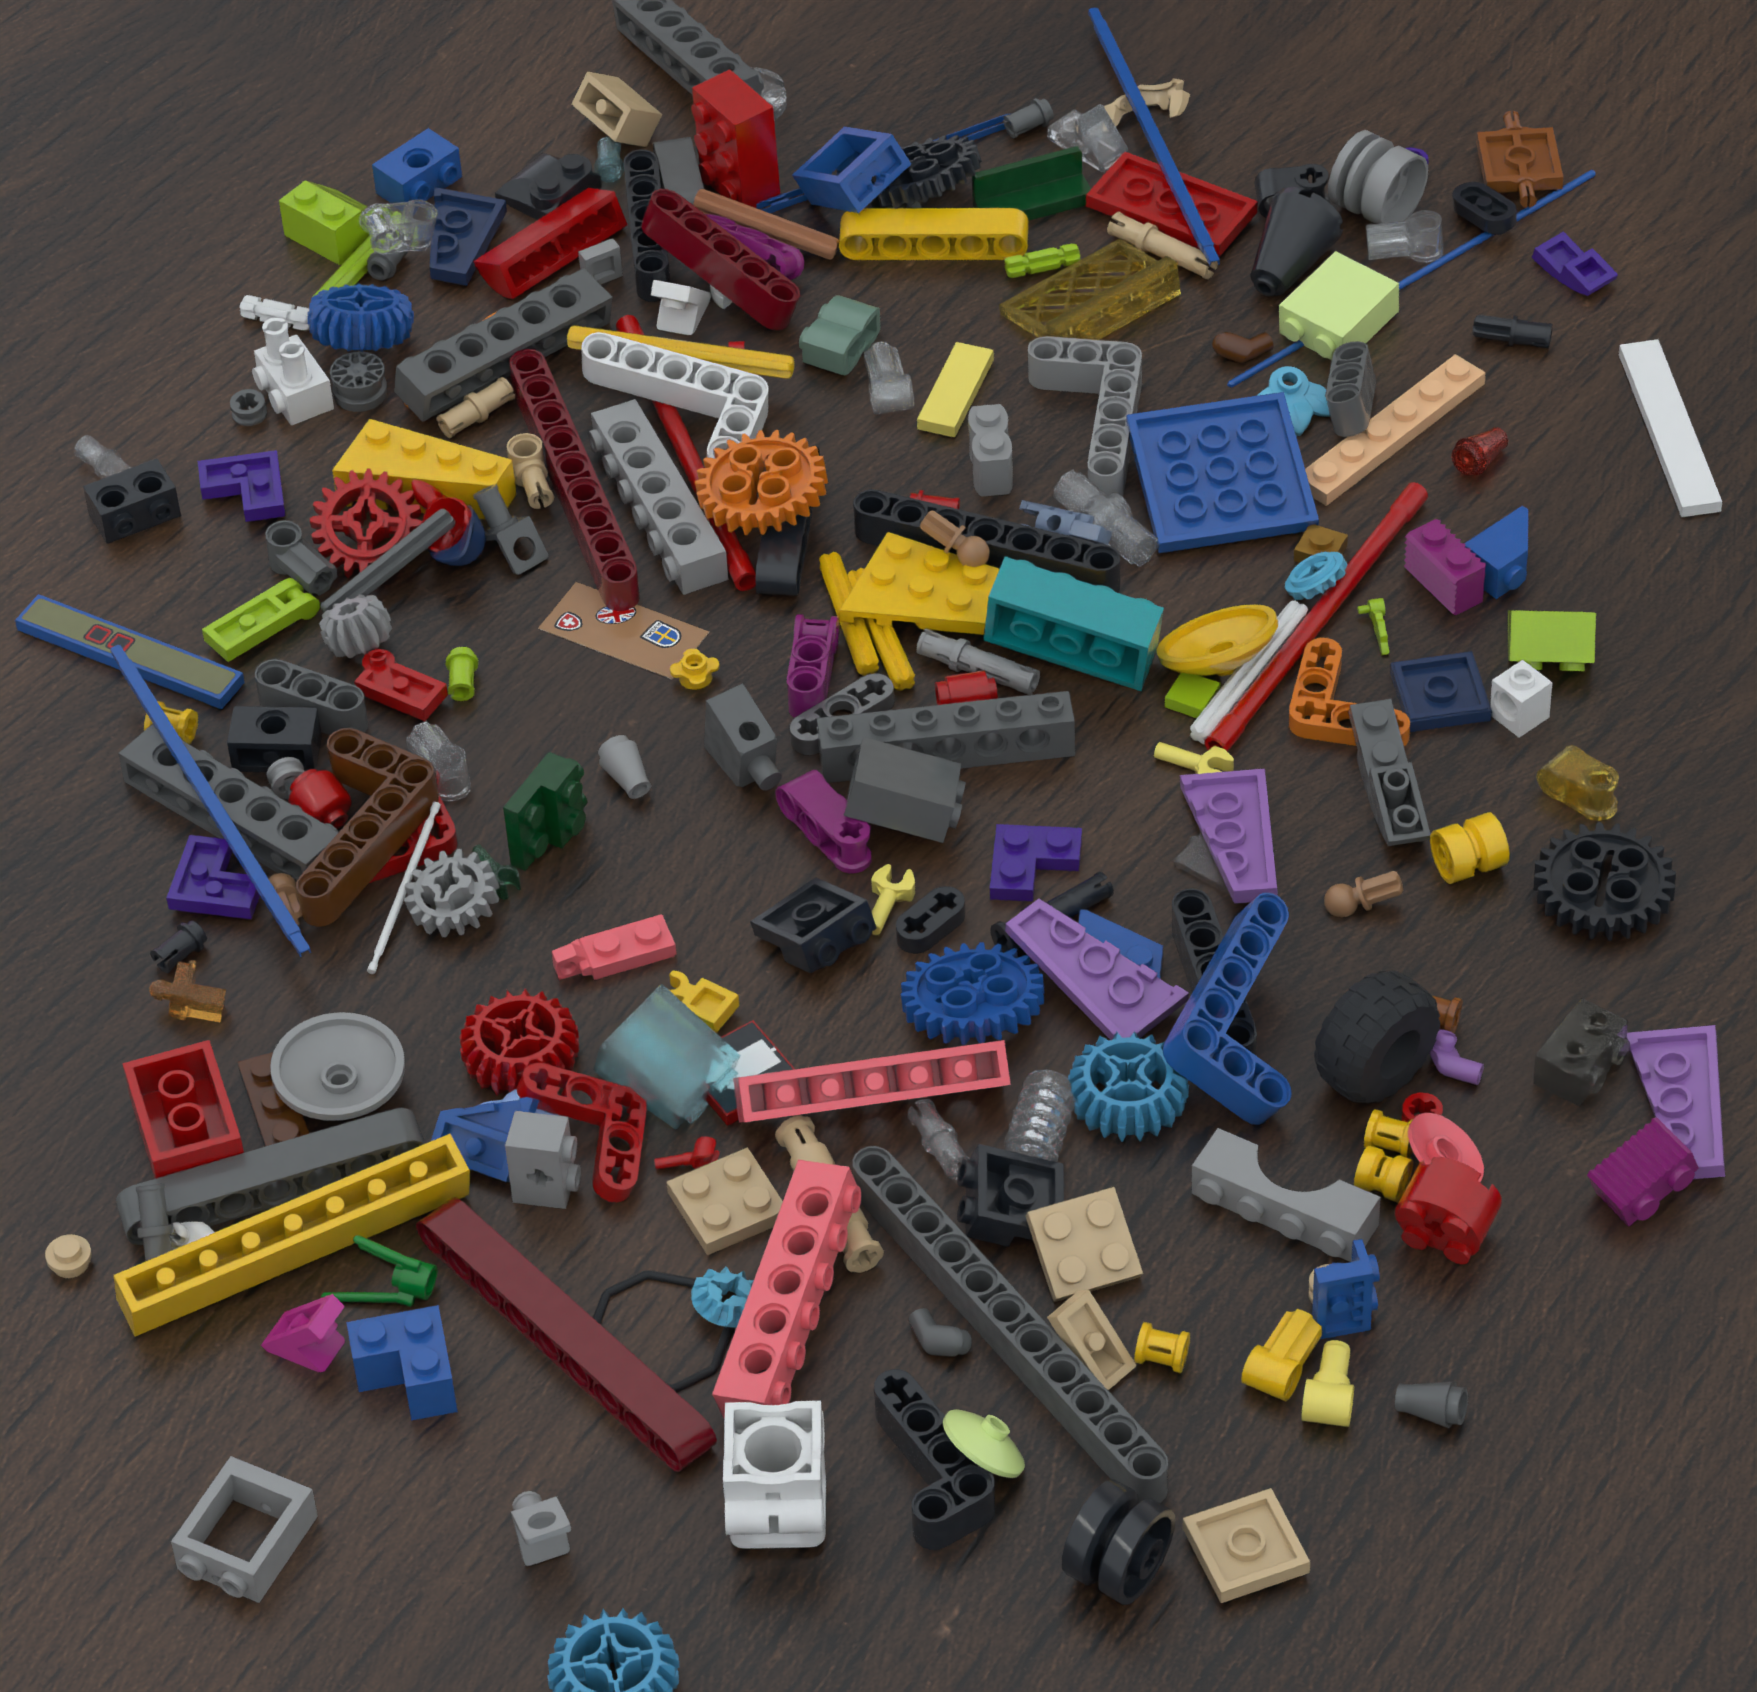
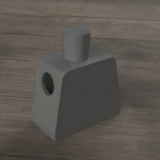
(741, 739)

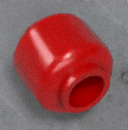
(321, 797)

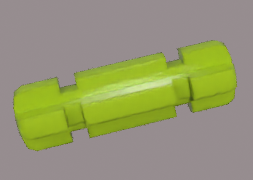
(1042, 260)

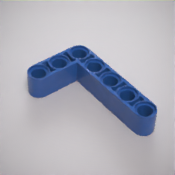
(1199, 1040)

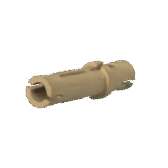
(1149, 239)

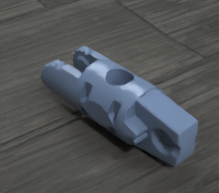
(1066, 522)

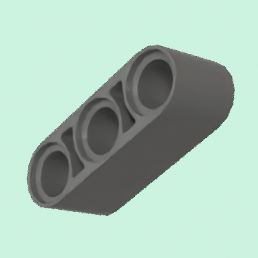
(678, 167)
(1350, 389)
(290, 685)

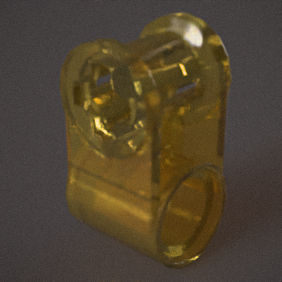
(1580, 783)

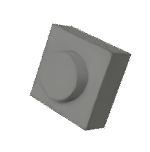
(602, 261)

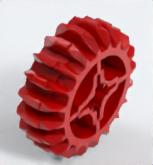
(516, 1033)

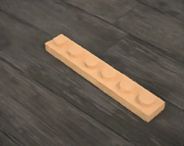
(1393, 428)

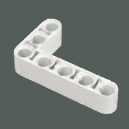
(652, 375)

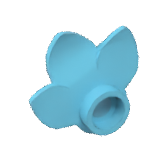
(1302, 398)

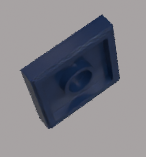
(1440, 691)

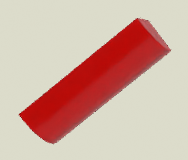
(551, 242)

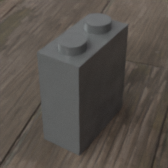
(905, 790)

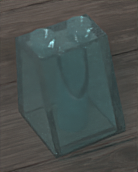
(668, 1058)

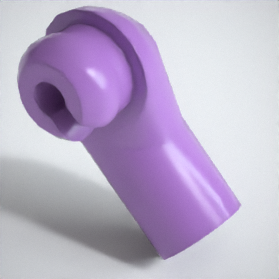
(1449, 1061)

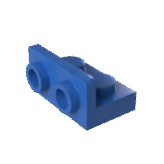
(1346, 1294)

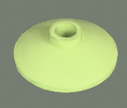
(984, 1442)

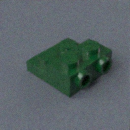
(545, 810)

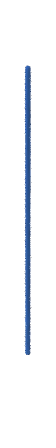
(1427, 269)

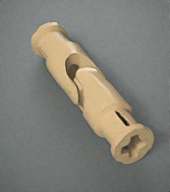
(860, 1250)

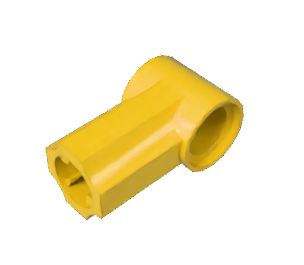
(1279, 1362)

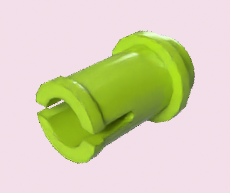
(461, 667)

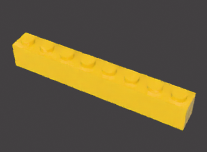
(291, 1234)

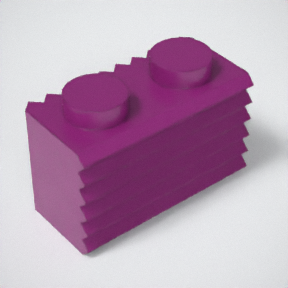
(1445, 566)
(1643, 1172)

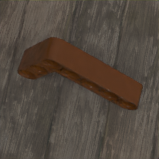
(400, 800)

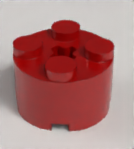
(1447, 1209)

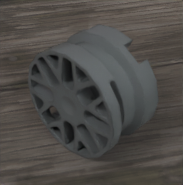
(358, 381)

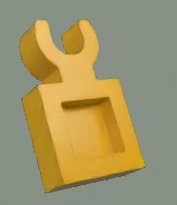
(706, 999)

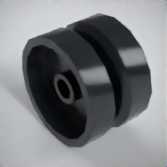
(1118, 1541)

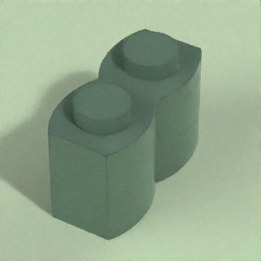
(840, 334)

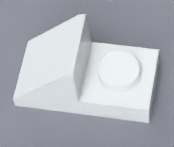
(679, 306)

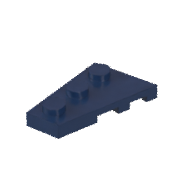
(462, 233)

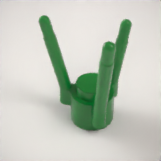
(410, 1276)

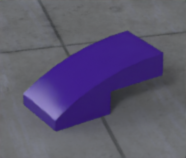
(1572, 266)

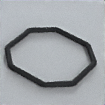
(674, 1279)

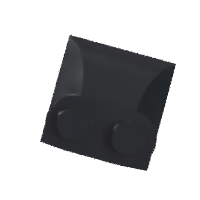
(548, 183)

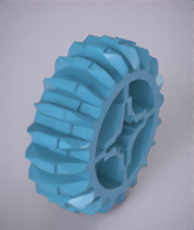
(1129, 1100)
(639, 1651)

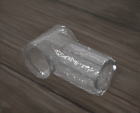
(1417, 237)
(888, 385)
(447, 759)

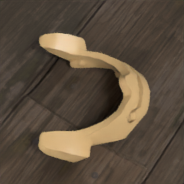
(1167, 95)

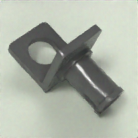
(508, 529)

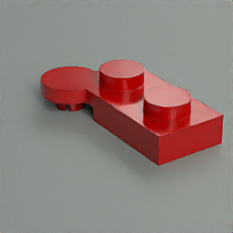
(399, 685)

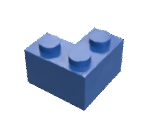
(406, 1351)

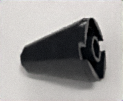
(1293, 239)

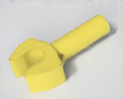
(1205, 763)
(889, 894)

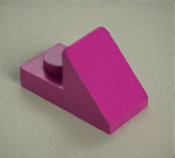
(308, 1334)

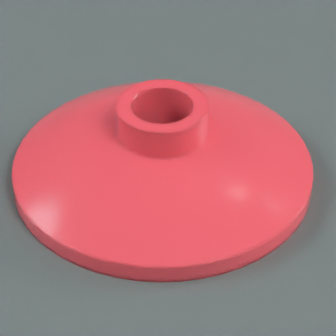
(1440, 1137)

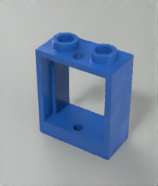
(856, 158)

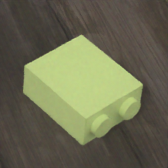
(1338, 306)

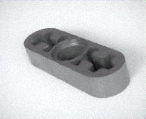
(850, 698)

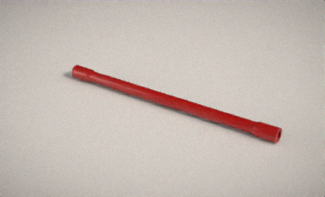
(738, 561)
(1234, 723)

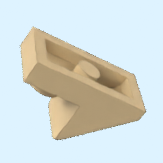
(1092, 1338)

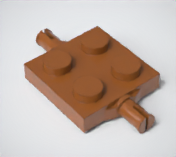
(1520, 159)

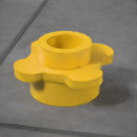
(694, 669)

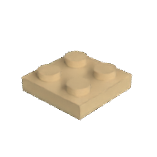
(726, 1200)
(1084, 1244)
(1246, 1545)

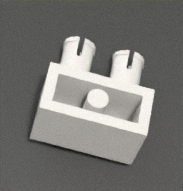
(290, 375)

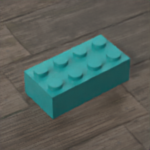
(1073, 623)

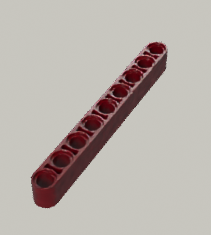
(575, 481)
(567, 1334)

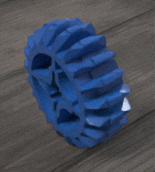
(360, 317)

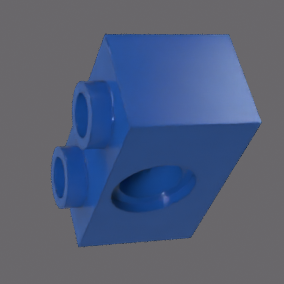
(417, 168)

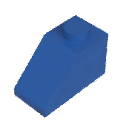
(1504, 552)

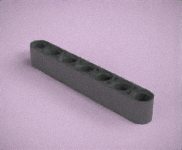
(275, 1172)

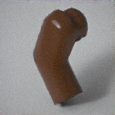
(1241, 349)

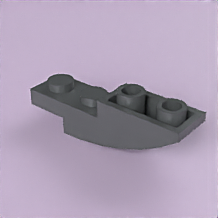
(1387, 774)

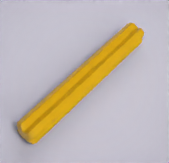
(855, 633)
(888, 647)

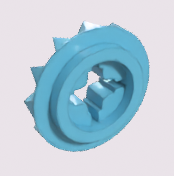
(1315, 575)
(708, 1292)

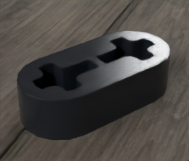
(933, 922)

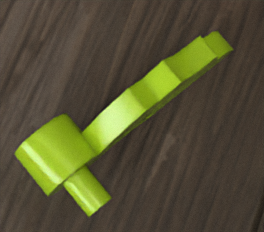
(1376, 611)

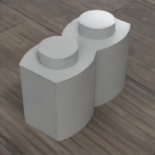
(990, 450)

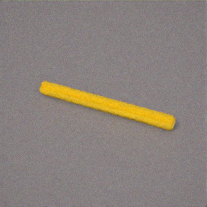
(742, 359)

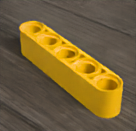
(933, 234)

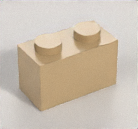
(616, 109)

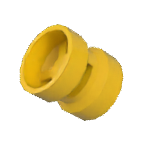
(1383, 1173)

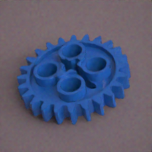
(972, 993)

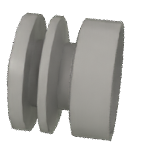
(1377, 179)

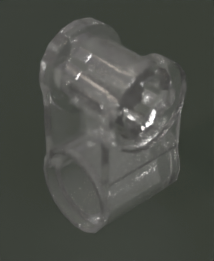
(404, 226)

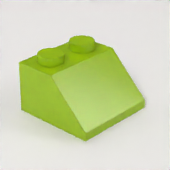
(323, 220)
(1552, 638)

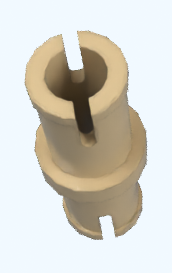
(475, 407)

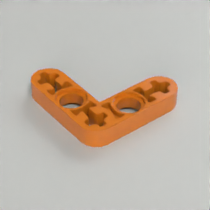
(1321, 704)

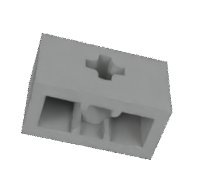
(542, 1160)

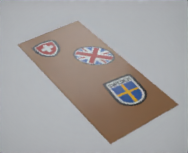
(629, 635)

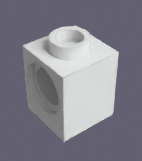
(1520, 698)

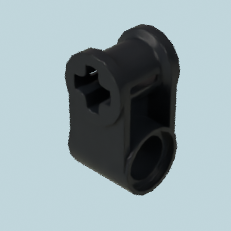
(1274, 179)

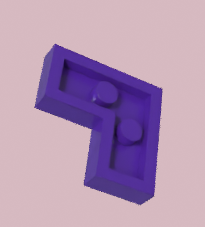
(251, 475)
(1026, 848)
(204, 884)

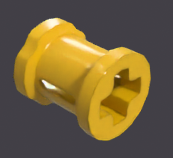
(184, 722)
(1388, 1134)
(1162, 1347)

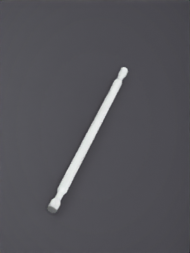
(402, 891)

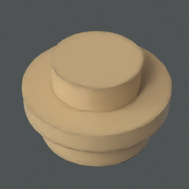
(68, 1255)

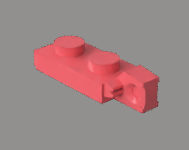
(616, 950)

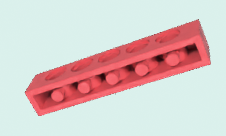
(871, 1081)
(783, 1268)

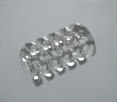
(1041, 1115)

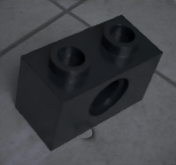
(267, 734)

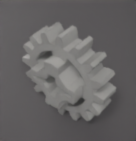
(451, 893)

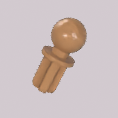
(970, 550)
(286, 889)
(1343, 900)

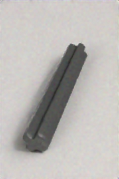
(393, 559)

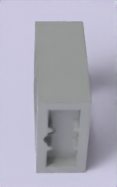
(262, 1491)

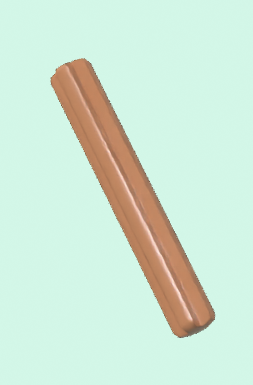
(772, 225)

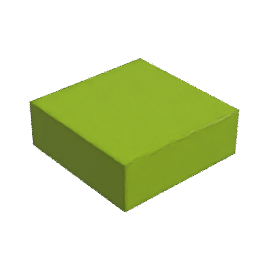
(1191, 694)

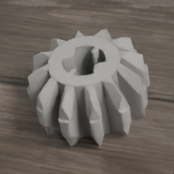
(355, 626)

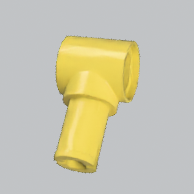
(1330, 1394)

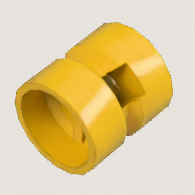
(1476, 845)

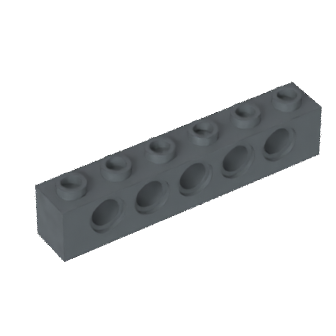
(679, 43)
(483, 350)
(959, 732)
(271, 827)

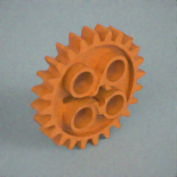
(789, 485)

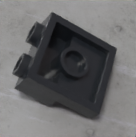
(816, 924)
(1002, 1190)

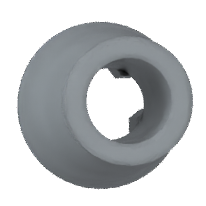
(623, 763)

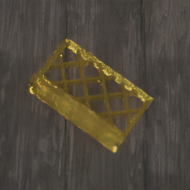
(1096, 311)

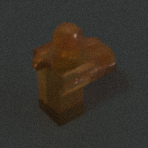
(189, 998)

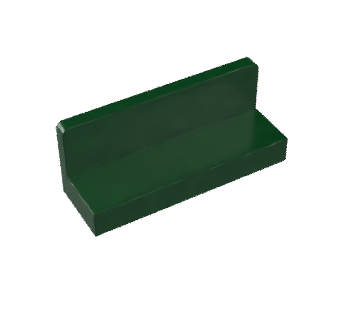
(1034, 185)

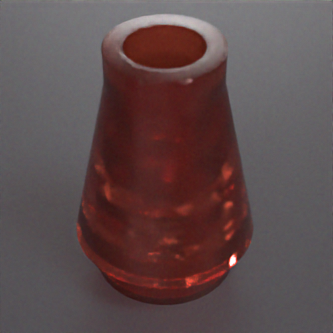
(1477, 451)

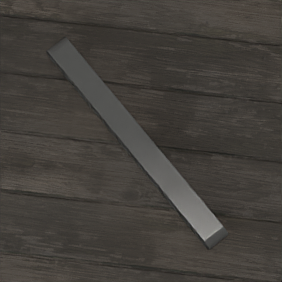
(1010, 1325)

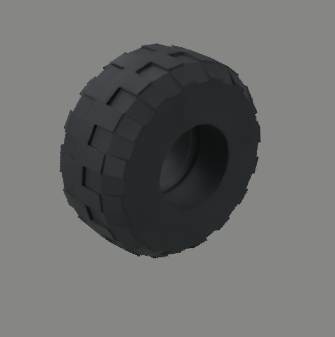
(1377, 1036)

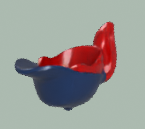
(465, 539)

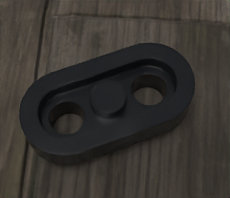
(1484, 207)

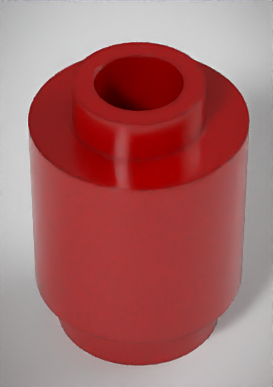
(965, 688)

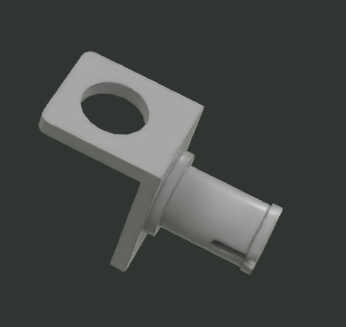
(540, 1527)

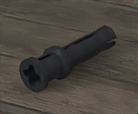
(1069, 903)

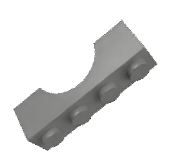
(1325, 1218)

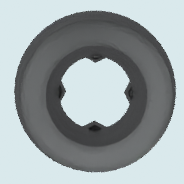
(1436, 1402)

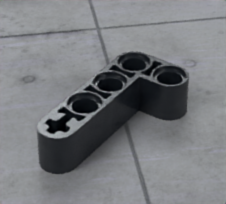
(923, 1441)

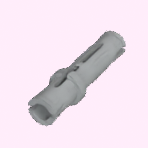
(963, 656)

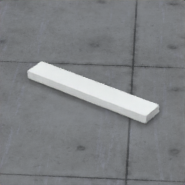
(1670, 428)

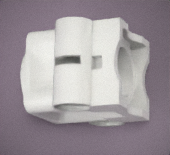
(774, 1474)

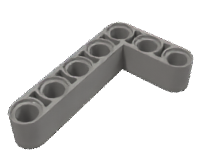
(1101, 368)

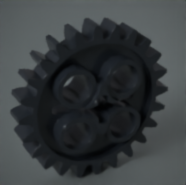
(932, 171)
(1636, 887)

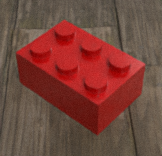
(735, 139)
(182, 1109)

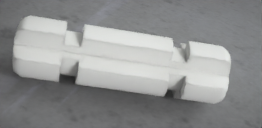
(252, 307)

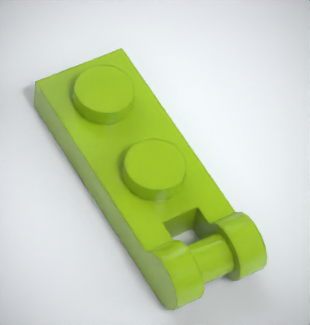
(260, 619)

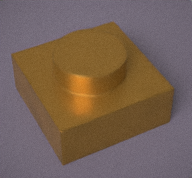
(1318, 540)

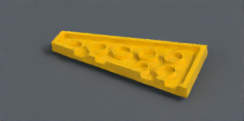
(920, 586)

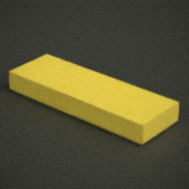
(955, 389)

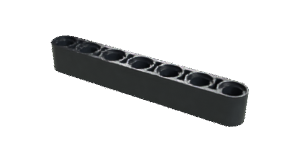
(1085, 560)

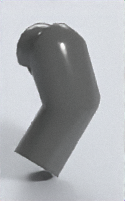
(939, 1339)

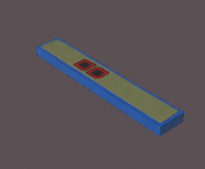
(152, 658)

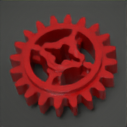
(351, 521)

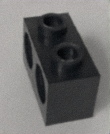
(132, 501)

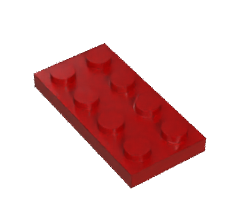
(1143, 194)

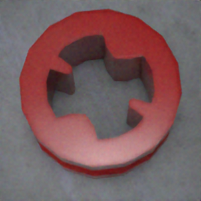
(1420, 1103)

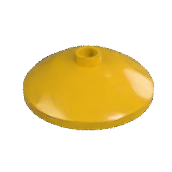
(1218, 640)

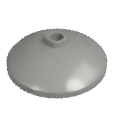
(337, 1066)

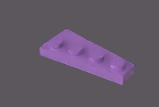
(1236, 828)
(1093, 973)
(1684, 1089)

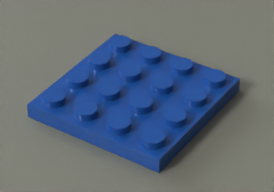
(1221, 472)

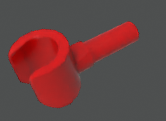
(702, 1154)

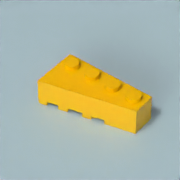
(412, 455)

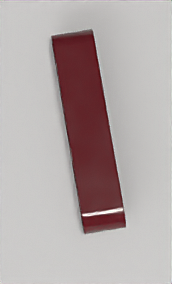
(720, 259)

